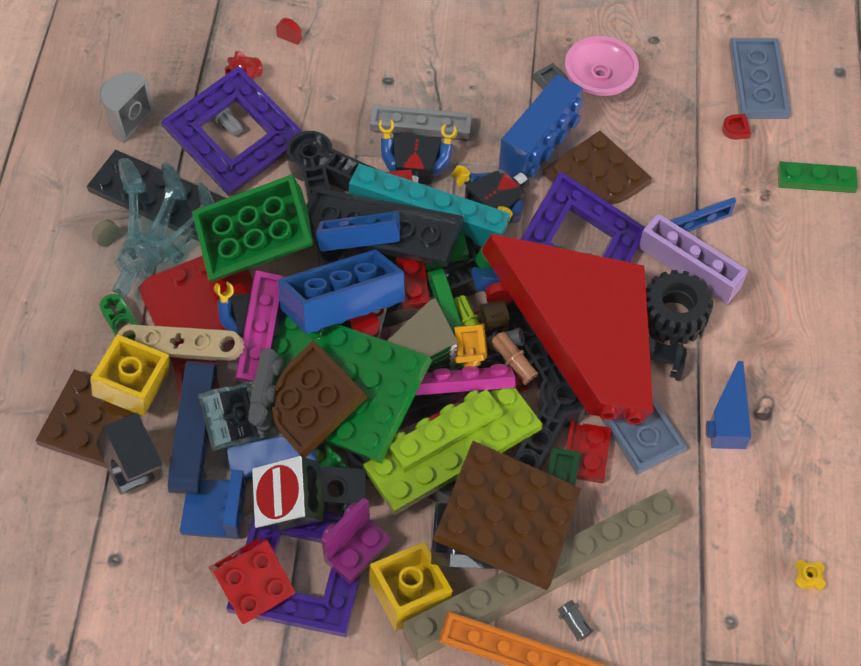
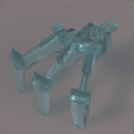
(152, 246)

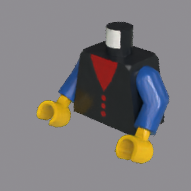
(420, 154)
(494, 190)
(234, 308)

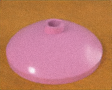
(601, 65)

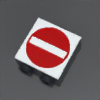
(287, 494)

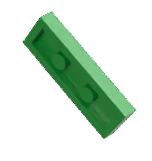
(817, 177)

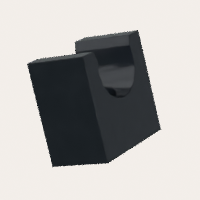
(128, 453)

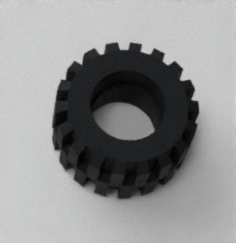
(682, 290)

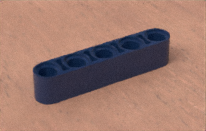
(191, 431)

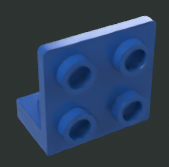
(216, 509)

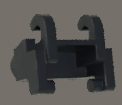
(671, 354)

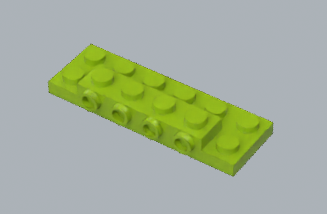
(437, 448)

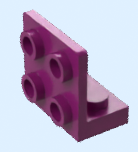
(353, 542)

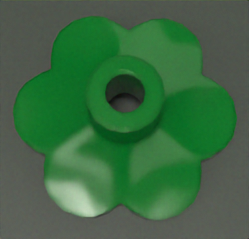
(332, 458)

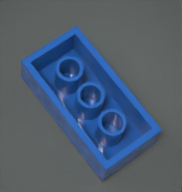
(541, 128)
(341, 291)

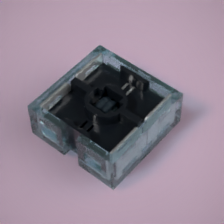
(227, 416)

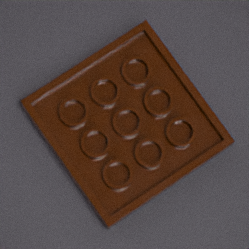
(508, 515)

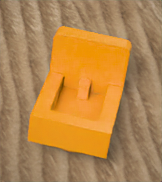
(471, 344)

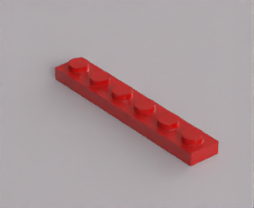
(414, 271)

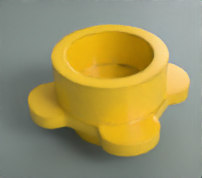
(805, 582)

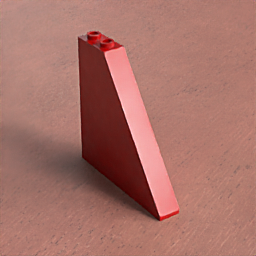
(587, 318)

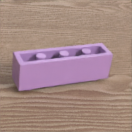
(687, 253)

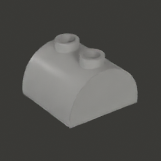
(126, 103)

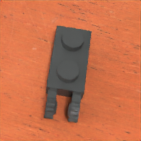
(263, 393)

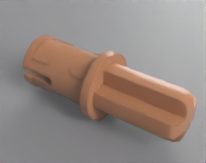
(514, 358)

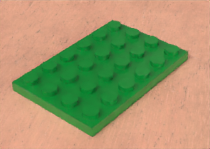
(379, 368)

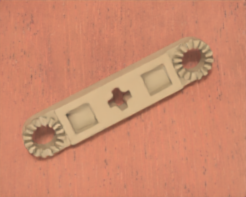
(197, 344)

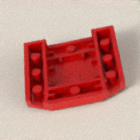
(188, 300)

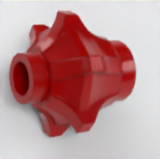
(250, 65)

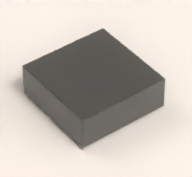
(546, 75)

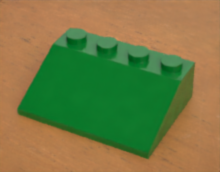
(253, 227)

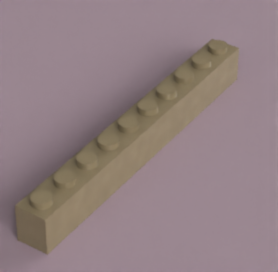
(578, 556)

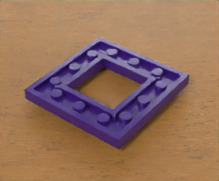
(234, 87)
(570, 195)
(324, 614)

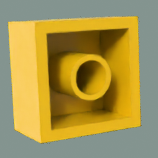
(130, 375)
(408, 584)

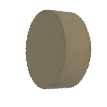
(105, 233)

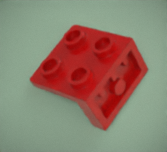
(252, 579)

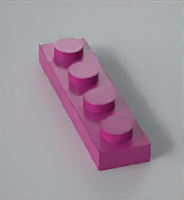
(258, 324)
(467, 379)

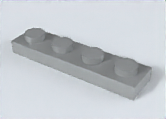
(420, 121)

